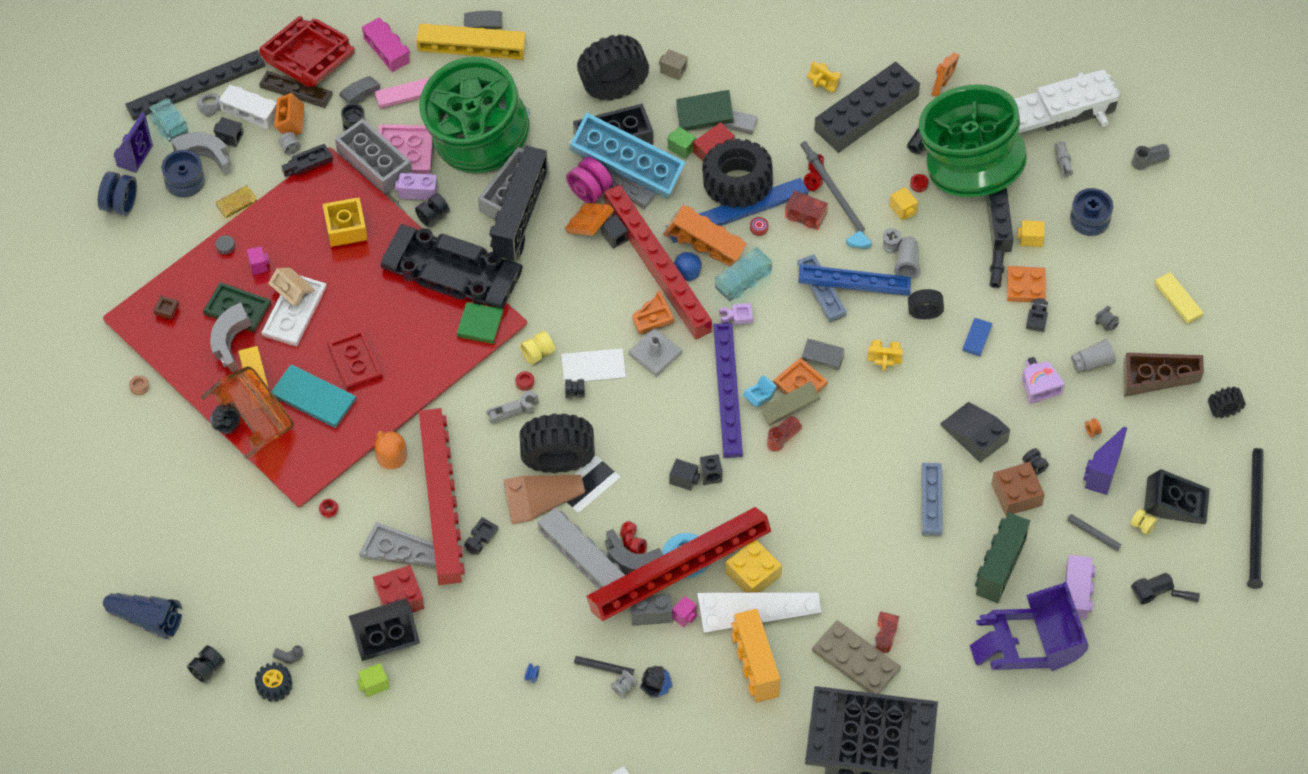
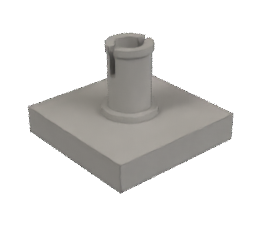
(655, 352)

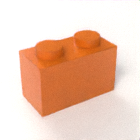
(289, 114)

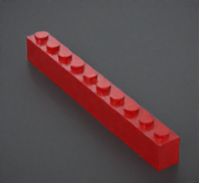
(659, 263)
(440, 496)
(678, 564)

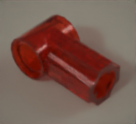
(783, 433)

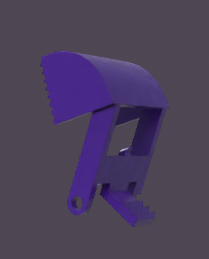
(1056, 624)

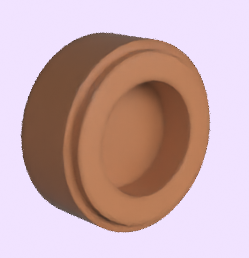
(139, 385)

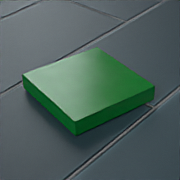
(480, 323)

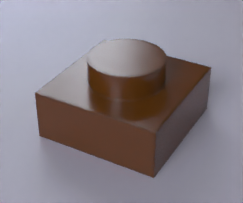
(166, 307)

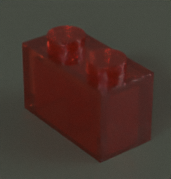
(806, 210)

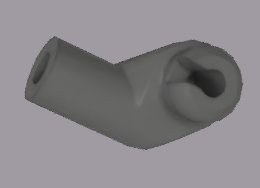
(289, 657)

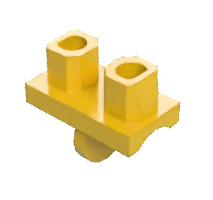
(823, 77)
(885, 356)

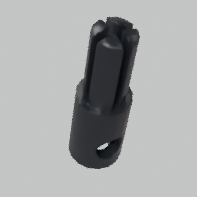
(1192, 596)

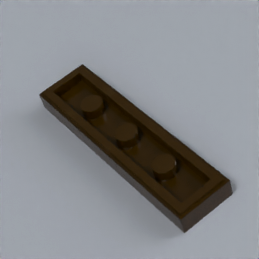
(285, 85)

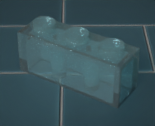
(743, 274)

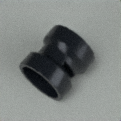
(574, 388)
(1038, 463)

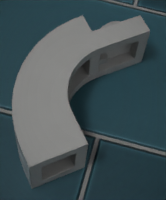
(205, 145)
(224, 330)

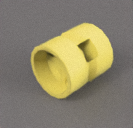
(540, 346)

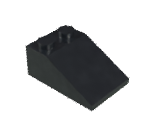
(977, 430)
(1176, 498)

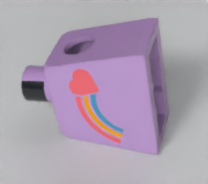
(1041, 381)

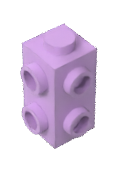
(416, 186)

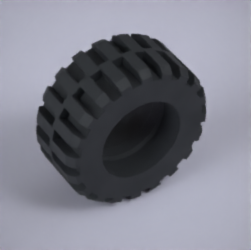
(613, 67)
(737, 156)
(557, 443)

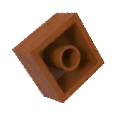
(1017, 488)

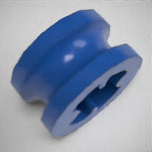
(532, 673)

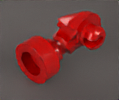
(813, 179)
(634, 545)

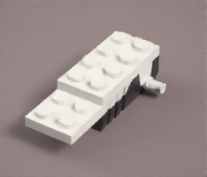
(1069, 102)

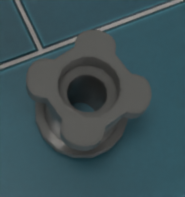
(1107, 319)

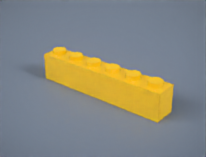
(471, 41)

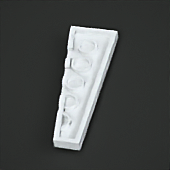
(718, 608)

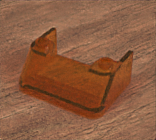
(255, 405)

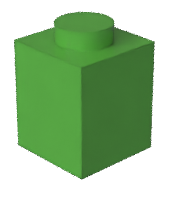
(681, 142)

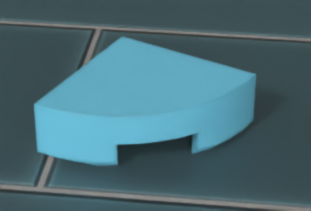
(859, 240)

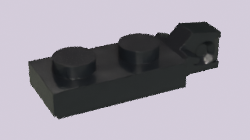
(307, 160)

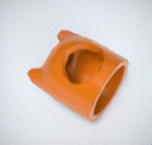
(390, 449)

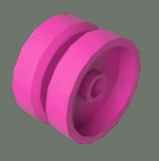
(589, 180)

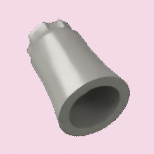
(908, 258)
(1094, 356)

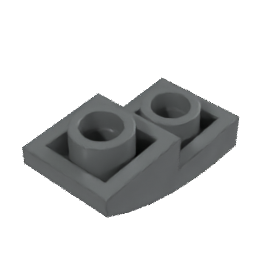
(483, 19)
(356, 91)

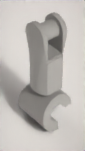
(513, 408)

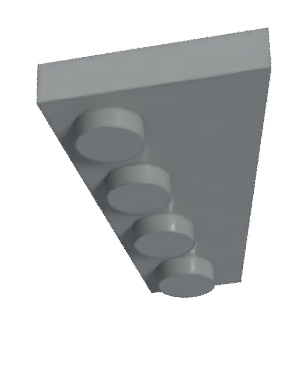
(397, 546)

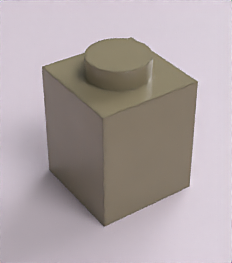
(673, 64)

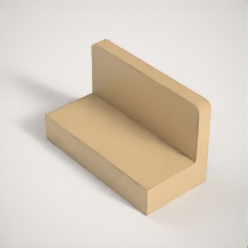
(290, 285)

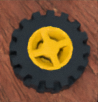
(270, 675)

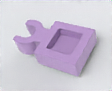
(740, 314)

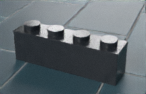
(1000, 221)

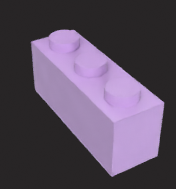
(1078, 577)

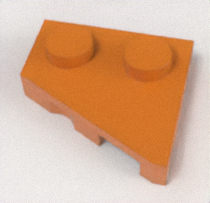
(944, 72)
(653, 314)

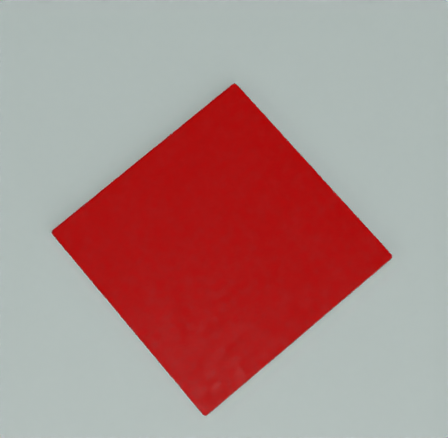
(404, 323)

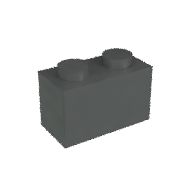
(652, 610)

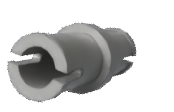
(1063, 159)

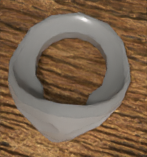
(208, 109)

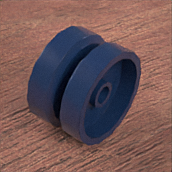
(183, 173)
(117, 193)
(1091, 212)

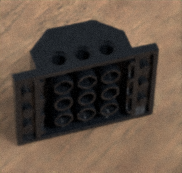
(870, 733)

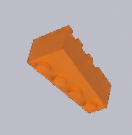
(705, 236)

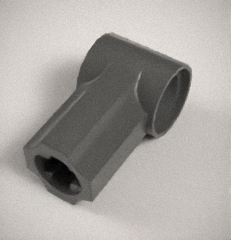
(1148, 155)

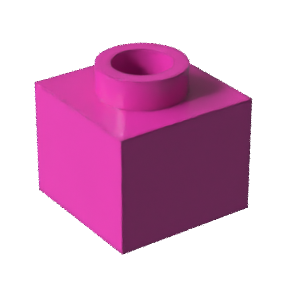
(258, 260)
(684, 611)

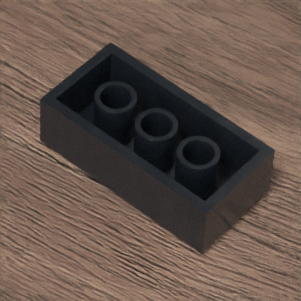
(629, 119)

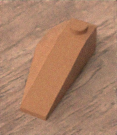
(537, 494)

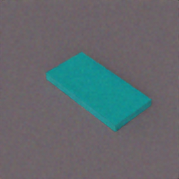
(313, 396)

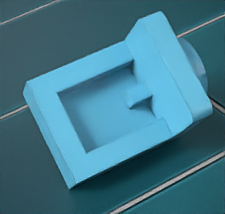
(761, 392)

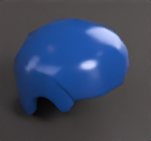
(688, 265)

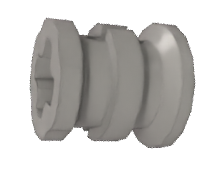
(894, 242)
(623, 684)

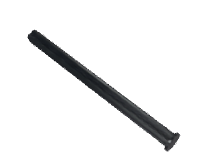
(1256, 519)

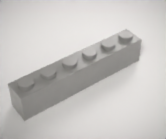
(578, 549)

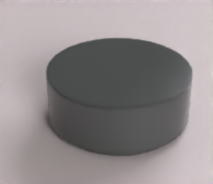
(225, 244)

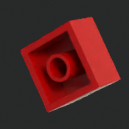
(397, 586)

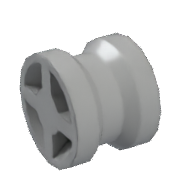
(289, 143)

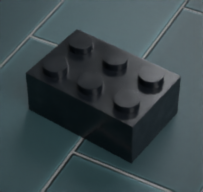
(384, 629)

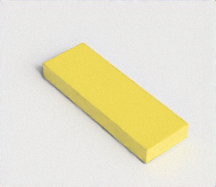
(1178, 298)

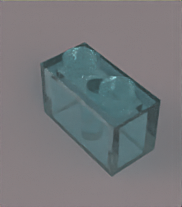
(168, 119)

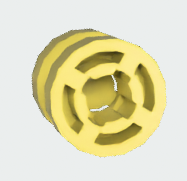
(1143, 521)

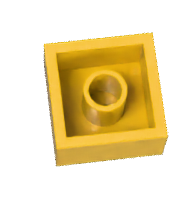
(345, 222)
(753, 568)

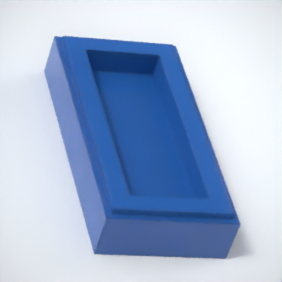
(977, 337)

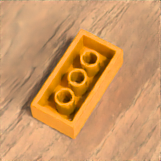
(755, 655)

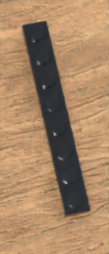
(197, 83)

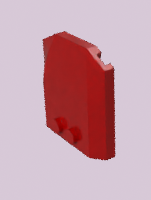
(307, 50)

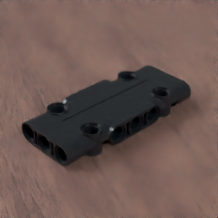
(451, 266)

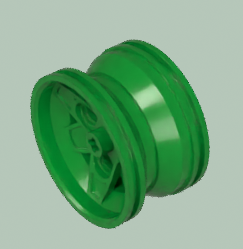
(470, 87)
(973, 140)

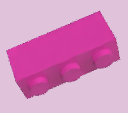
(386, 44)

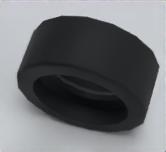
(933, 300)

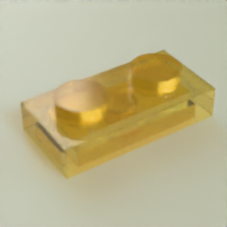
(236, 201)

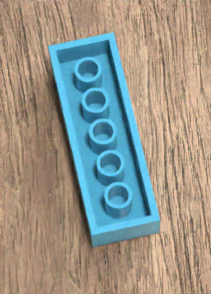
(627, 155)

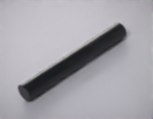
(602, 665)

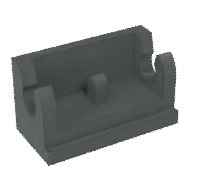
(823, 353)

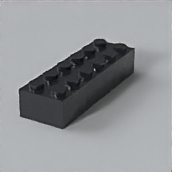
(867, 106)
(519, 202)

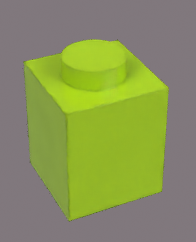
(372, 680)

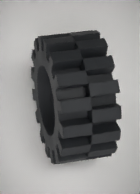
(1226, 402)

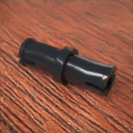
(997, 269)

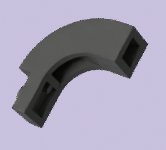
(625, 559)

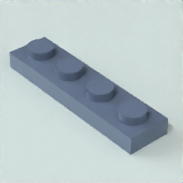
(825, 295)
(931, 498)

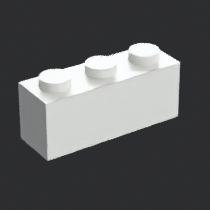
(248, 106)

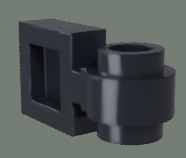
(1037, 315)
(484, 532)

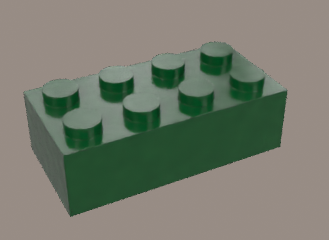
(1002, 557)

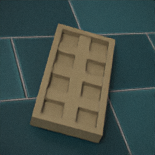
(856, 658)

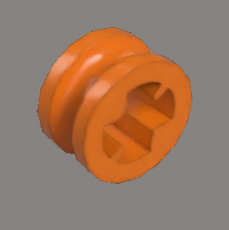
(1093, 427)

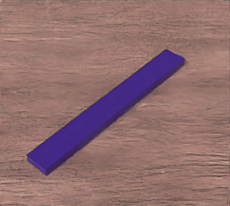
(727, 390)

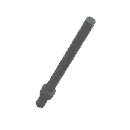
(813, 158)

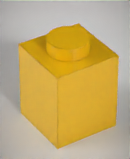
(903, 203)
(1031, 233)

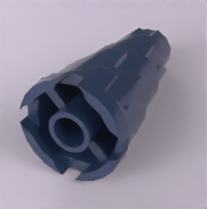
(151, 613)

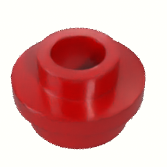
(328, 503)

